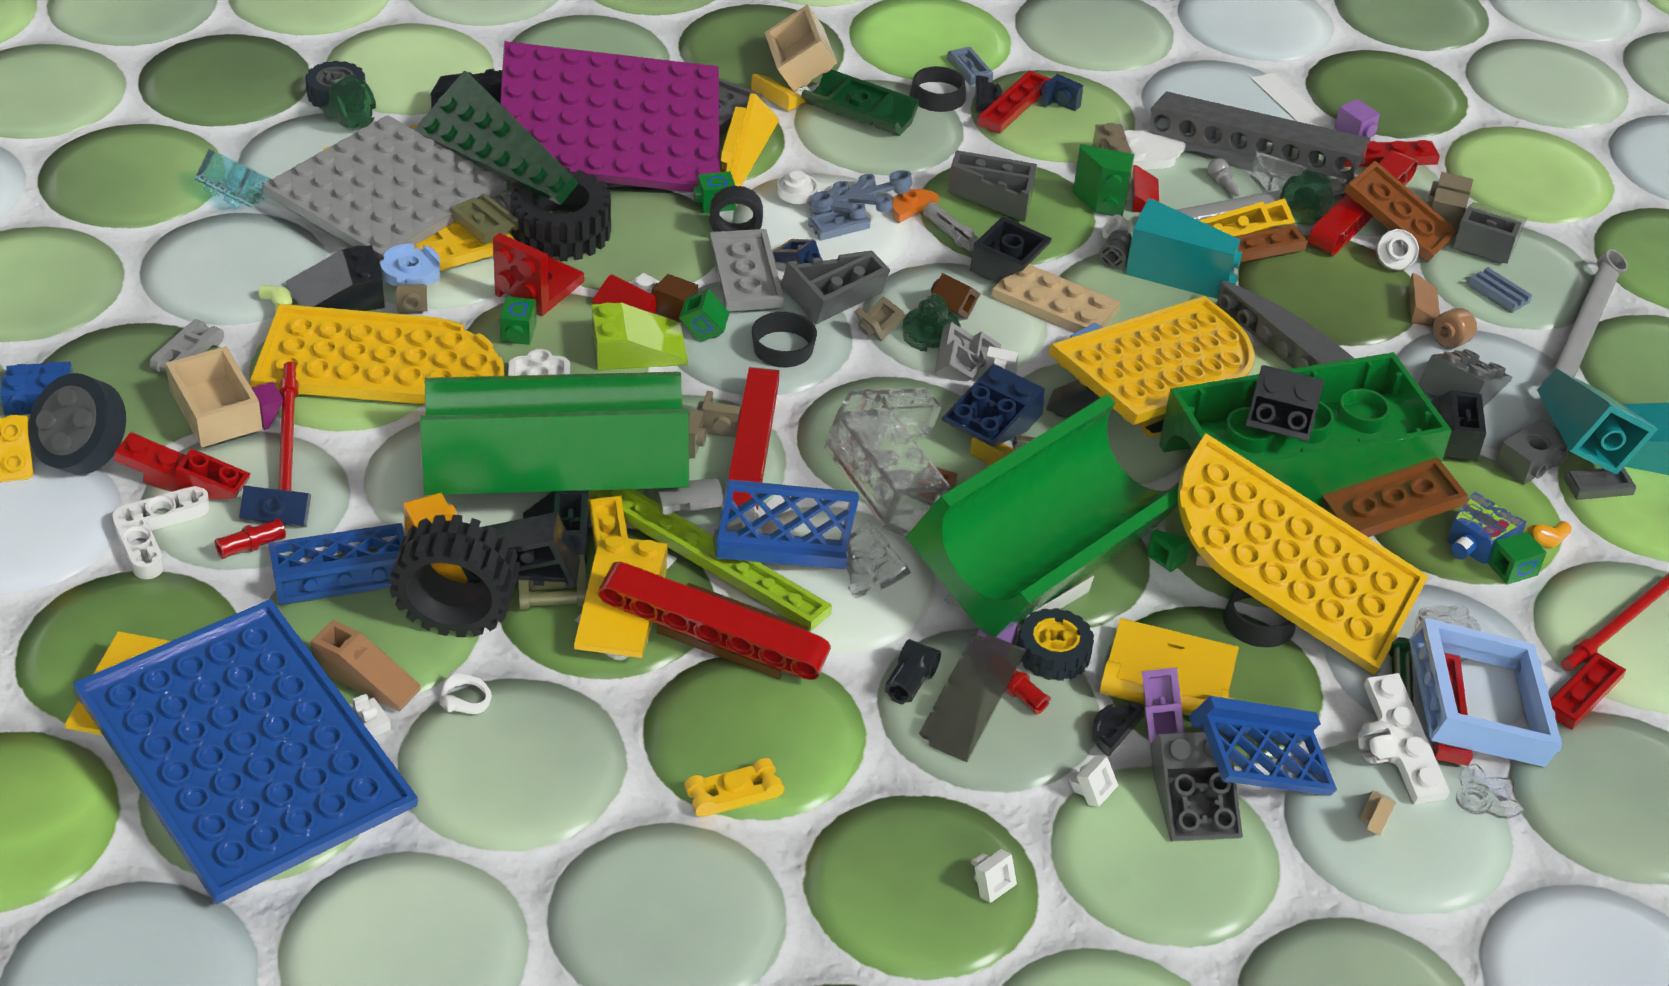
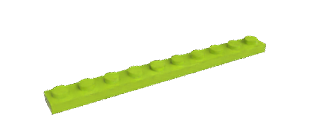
(697, 546)

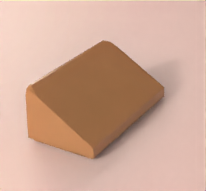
(1422, 301)

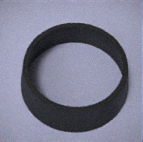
(937, 101)
(783, 322)
(1252, 633)

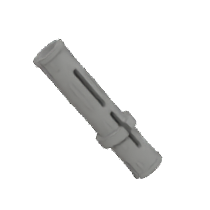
(963, 235)

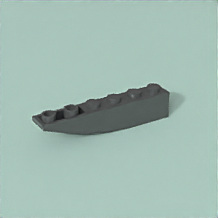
(1279, 329)

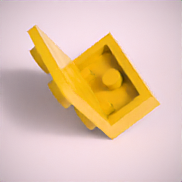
(15, 449)

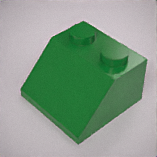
(1103, 179)

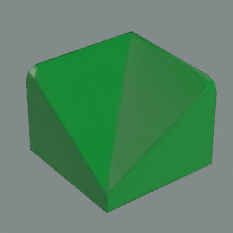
(1168, 549)

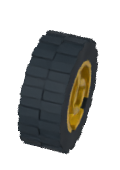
(1055, 644)

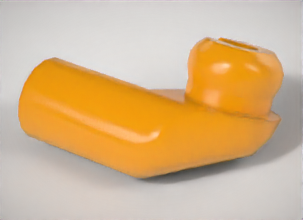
(1550, 536)

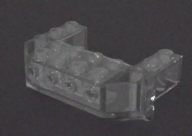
(880, 457)

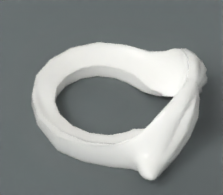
(452, 703)

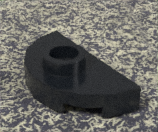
(985, 92)
(1114, 725)

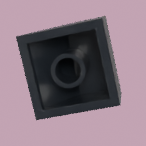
(1006, 249)

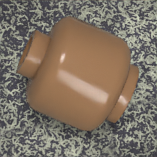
(1454, 327)

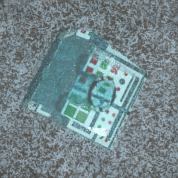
(232, 179)

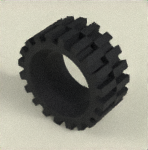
(566, 233)
(447, 602)

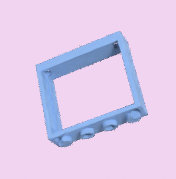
(1449, 727)

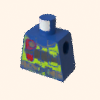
(1480, 526)

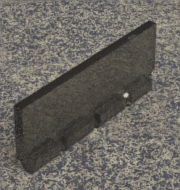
(980, 684)

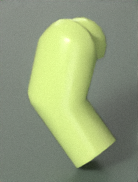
(276, 294)

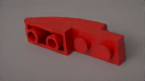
(176, 471)

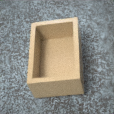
(800, 48)
(214, 396)

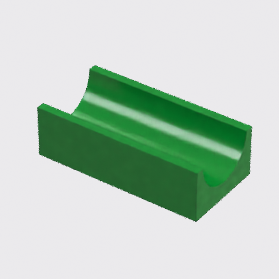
(1364, 426)
(554, 433)
(1037, 521)

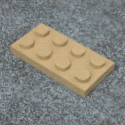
(1055, 299)

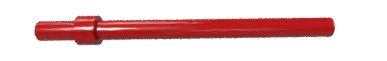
(289, 391)
(1587, 648)

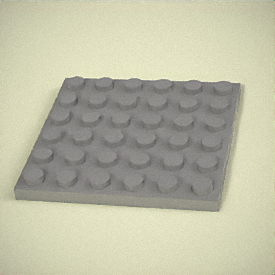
(382, 186)

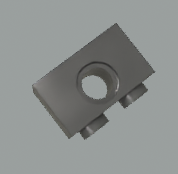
(1532, 452)

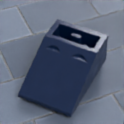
(997, 407)

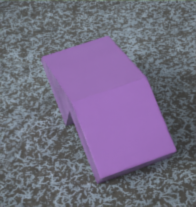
(1162, 702)

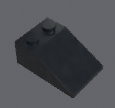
(341, 281)

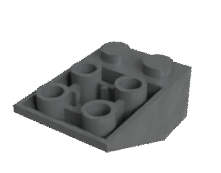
(1489, 232)
(1463, 373)
(1192, 790)

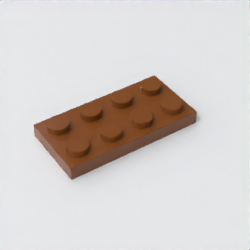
(1400, 209)
(1397, 498)

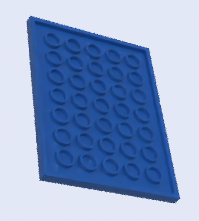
(244, 749)

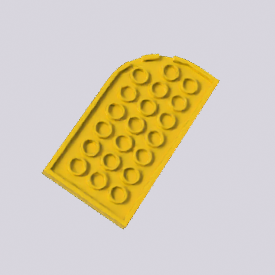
(370, 353)
(1295, 555)

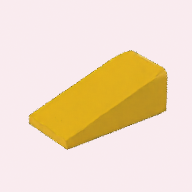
(607, 518)

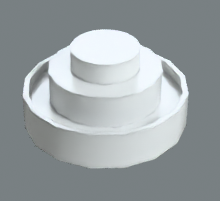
(796, 187)
(1397, 250)

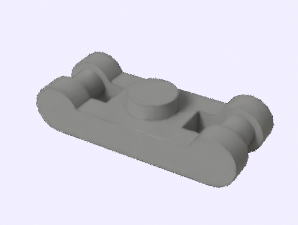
(188, 342)

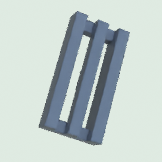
(965, 66)
(836, 224)
(1500, 290)

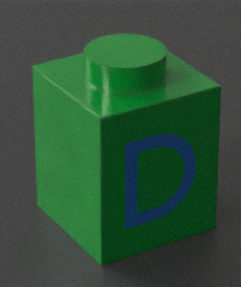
(708, 186)
(704, 315)
(518, 320)
(1517, 558)

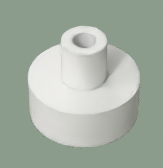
(1116, 222)

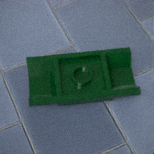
(863, 102)

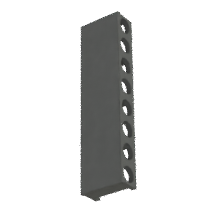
(1258, 130)

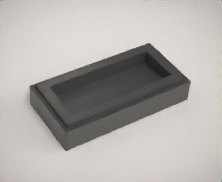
(1599, 483)

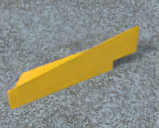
(747, 137)
(1253, 218)

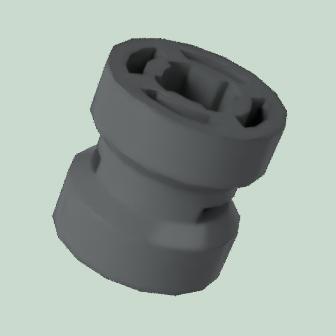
(1116, 249)

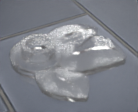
(1486, 794)

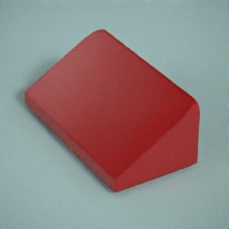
(1142, 187)
(620, 291)

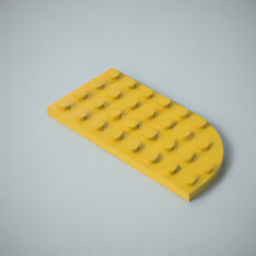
(1157, 352)

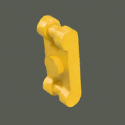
(734, 788)

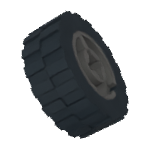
(323, 75)

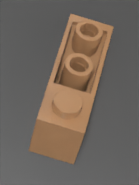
(362, 666)

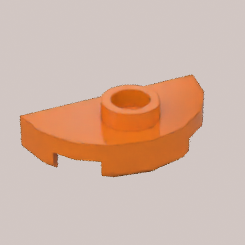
(912, 203)

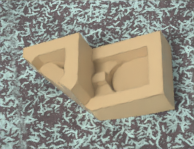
(1377, 812)

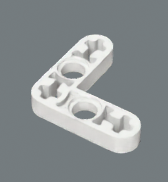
(143, 526)

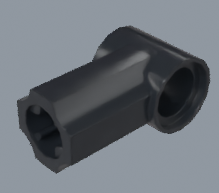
(914, 666)

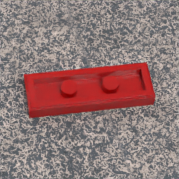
(1586, 690)

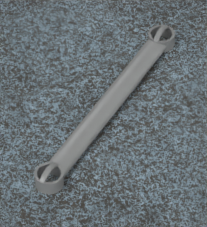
(1208, 210)
(1611, 266)

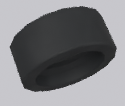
(735, 195)

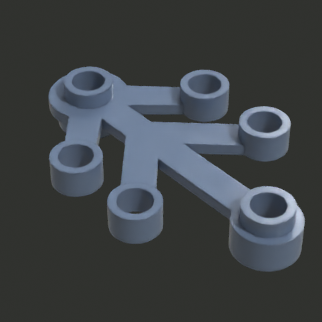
(860, 194)

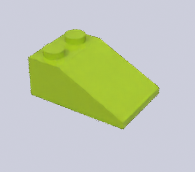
(635, 338)

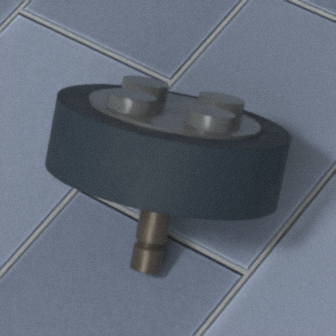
(77, 424)

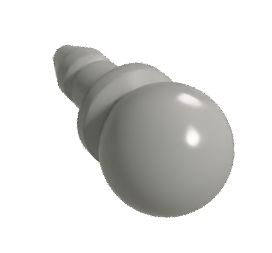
(1220, 171)

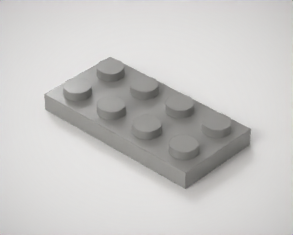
(746, 270)

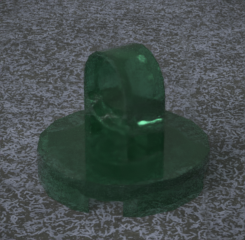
(350, 103)
(1308, 197)
(925, 324)

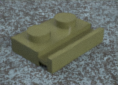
(484, 218)

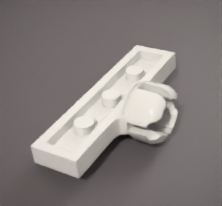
(1401, 739)

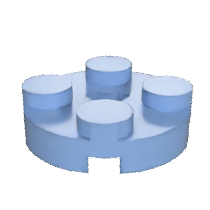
(422, 268)

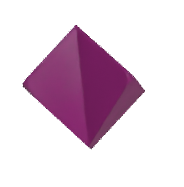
(269, 401)

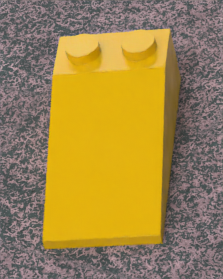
(606, 627)

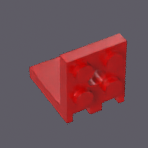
(531, 274)

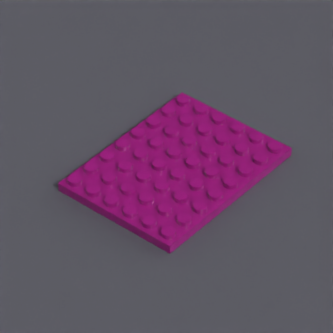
(616, 113)

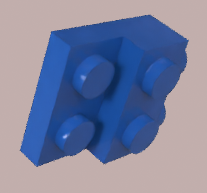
(26, 382)

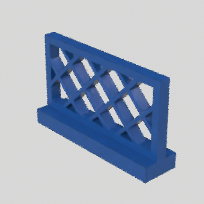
(781, 545)
(330, 575)
(1263, 724)

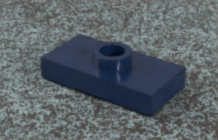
(270, 504)

